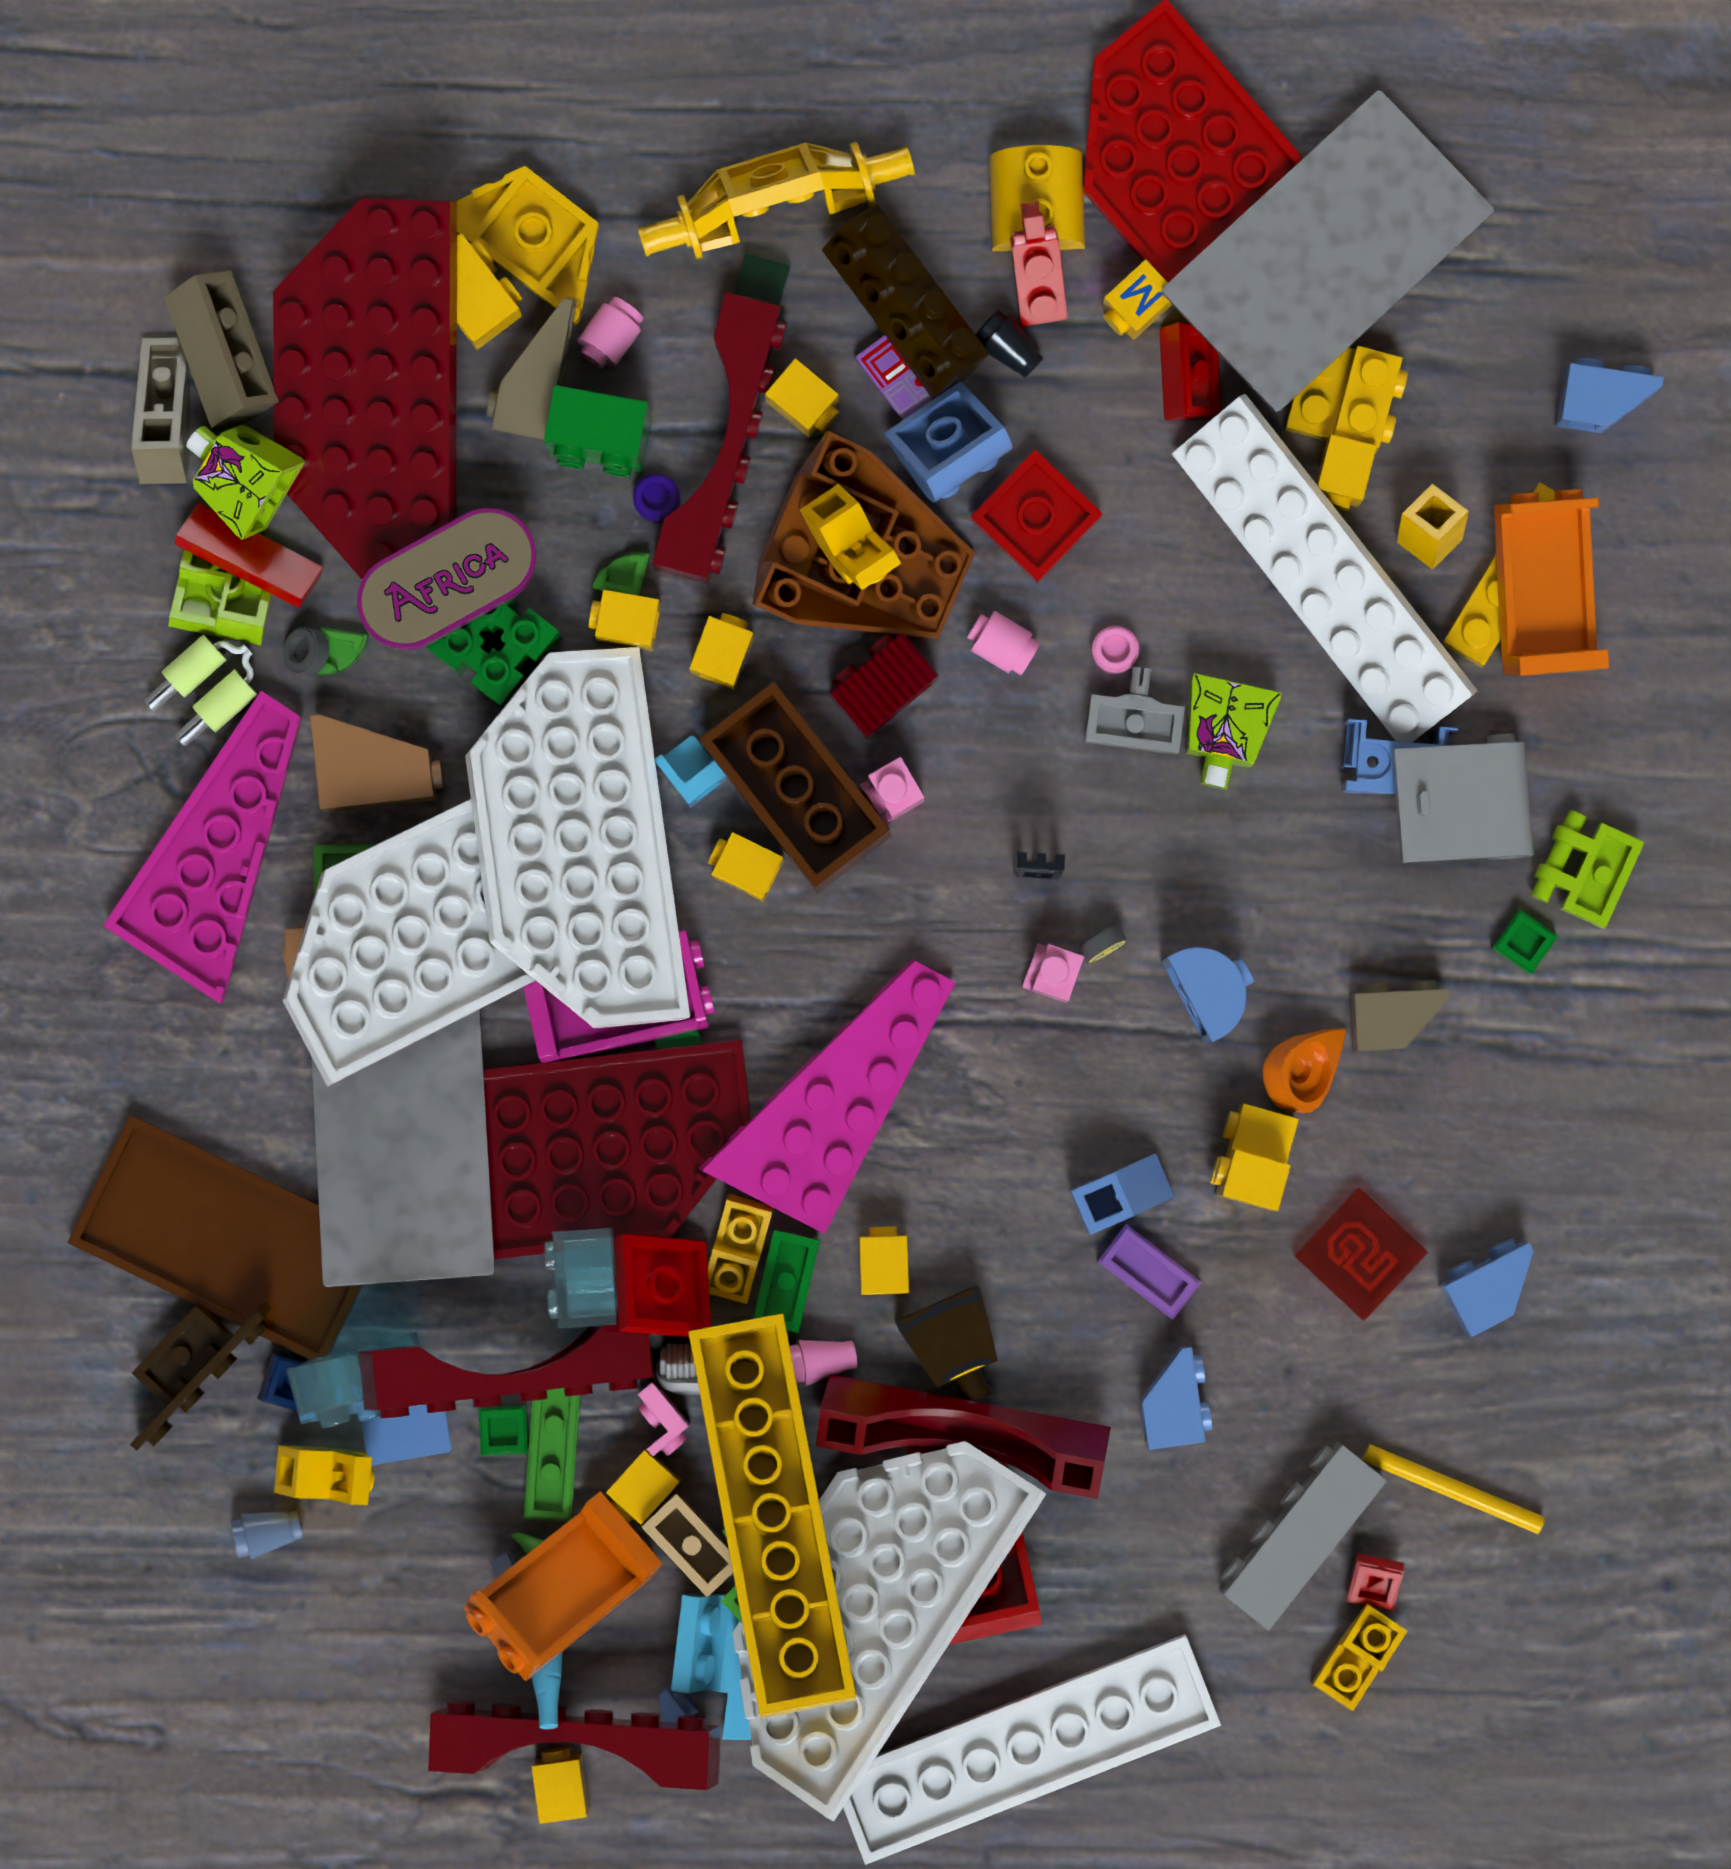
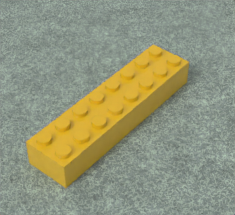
(772, 1516)

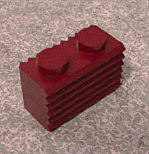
(882, 684)

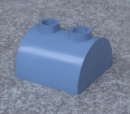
(948, 442)
(1210, 989)

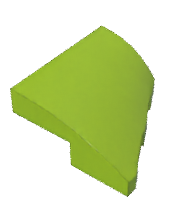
(218, 602)

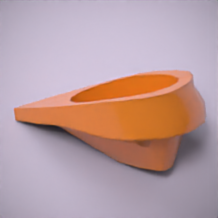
(1303, 1069)

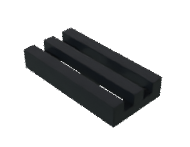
(1039, 867)

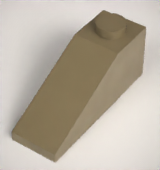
(527, 389)
(162, 413)

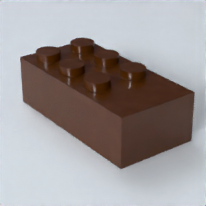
(795, 787)

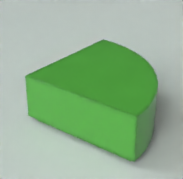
(624, 574)
(344, 650)

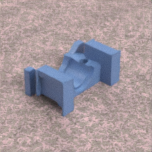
(1381, 777)

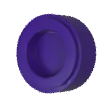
(656, 497)

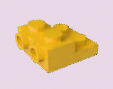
(1351, 398)

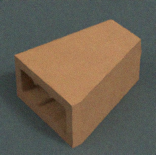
(369, 769)

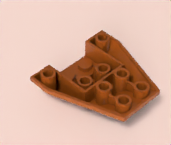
(806, 589)

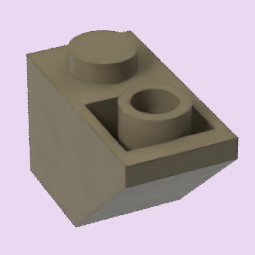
(1392, 1018)

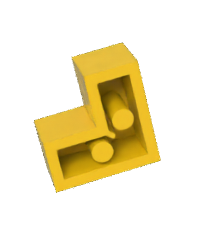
(483, 302)
(1255, 1158)

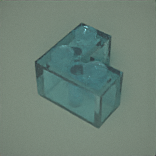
(583, 1277)
(331, 1385)

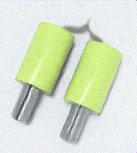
(191, 670)

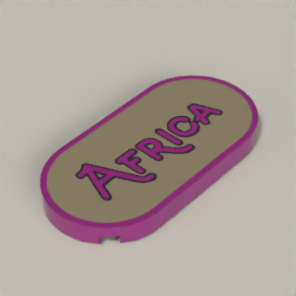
(446, 579)

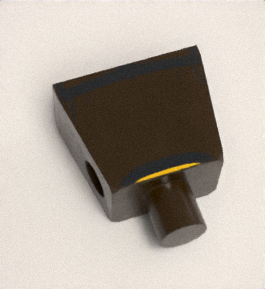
(953, 1341)

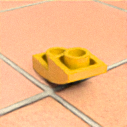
(738, 1248)
(1359, 1657)

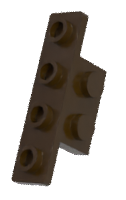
(186, 1358)

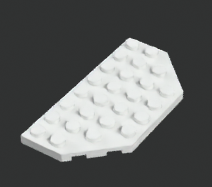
(580, 840)
(396, 947)
(907, 1565)

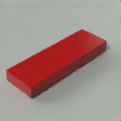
(251, 559)

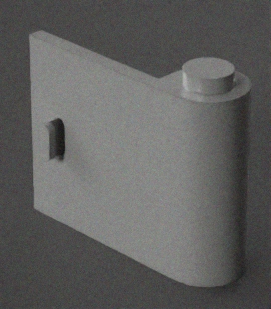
(1463, 801)

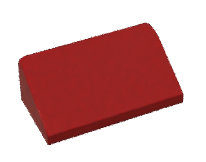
(1189, 374)

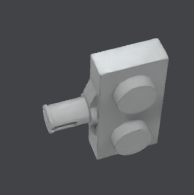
(1135, 719)

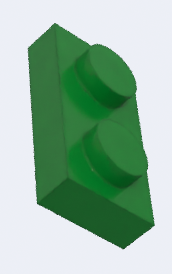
(787, 1278)

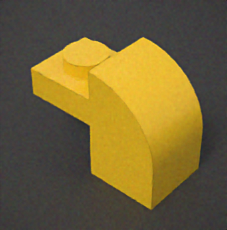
(848, 538)
(324, 1474)

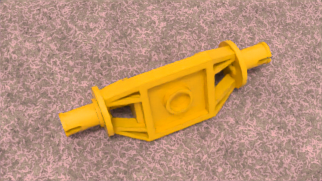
(769, 180)

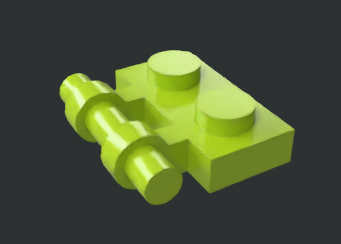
(1600, 876)

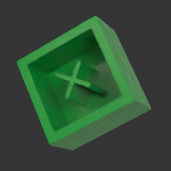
(597, 431)

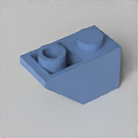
(1598, 397)
(1121, 1194)
(1489, 1291)
(1172, 1403)

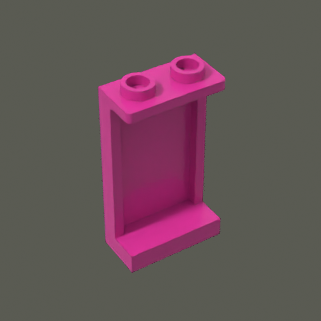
(566, 1036)

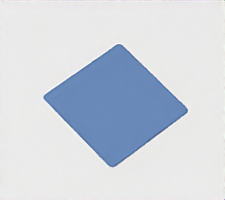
(406, 1436)

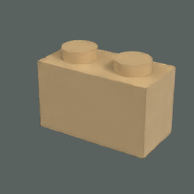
(690, 1543)

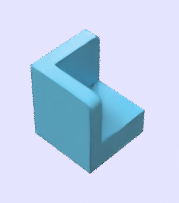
(691, 770)

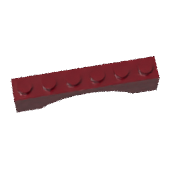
(693, 532)
(413, 1377)
(875, 1417)
(668, 1752)

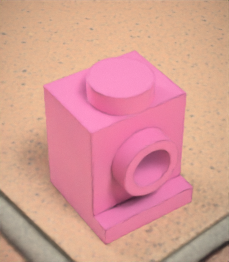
(892, 790)
(1053, 972)

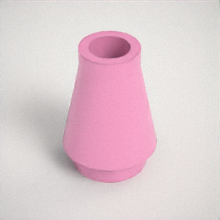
(820, 1359)

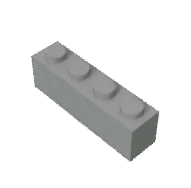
(1302, 1534)

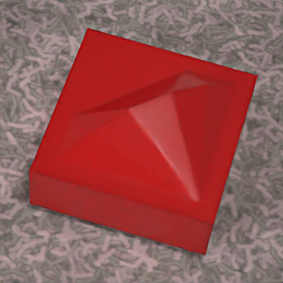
(1375, 1582)

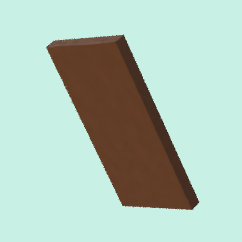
(214, 1237)

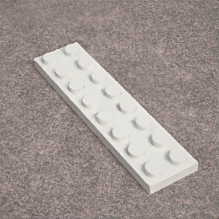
(1324, 571)
(1029, 1748)

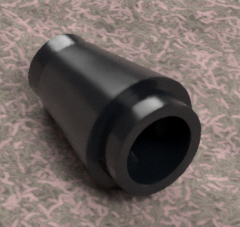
(1009, 343)

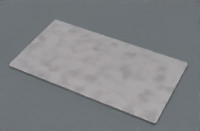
(1327, 251)
(406, 1164)

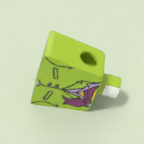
(243, 476)
(1226, 725)

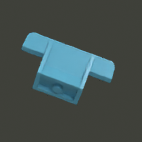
(708, 1658)

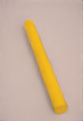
(1453, 1489)

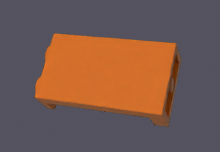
(1547, 584)
(562, 1588)

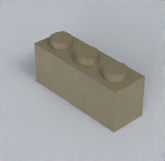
(221, 348)

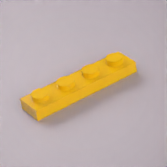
(1478, 624)

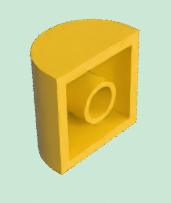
(1037, 174)

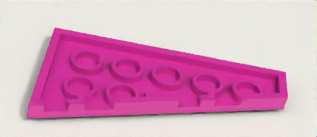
(202, 875)
(825, 1117)

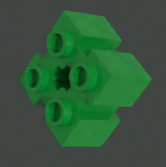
(497, 672)

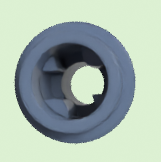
(263, 1532)

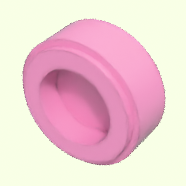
(1115, 650)

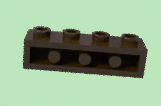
(905, 301)

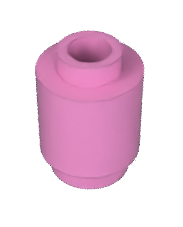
(610, 333)
(1002, 642)

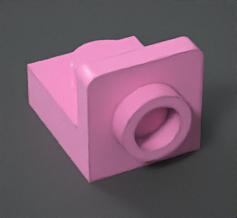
(660, 1410)

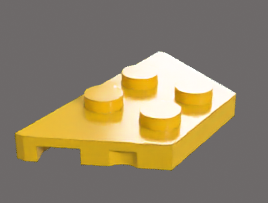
(532, 235)

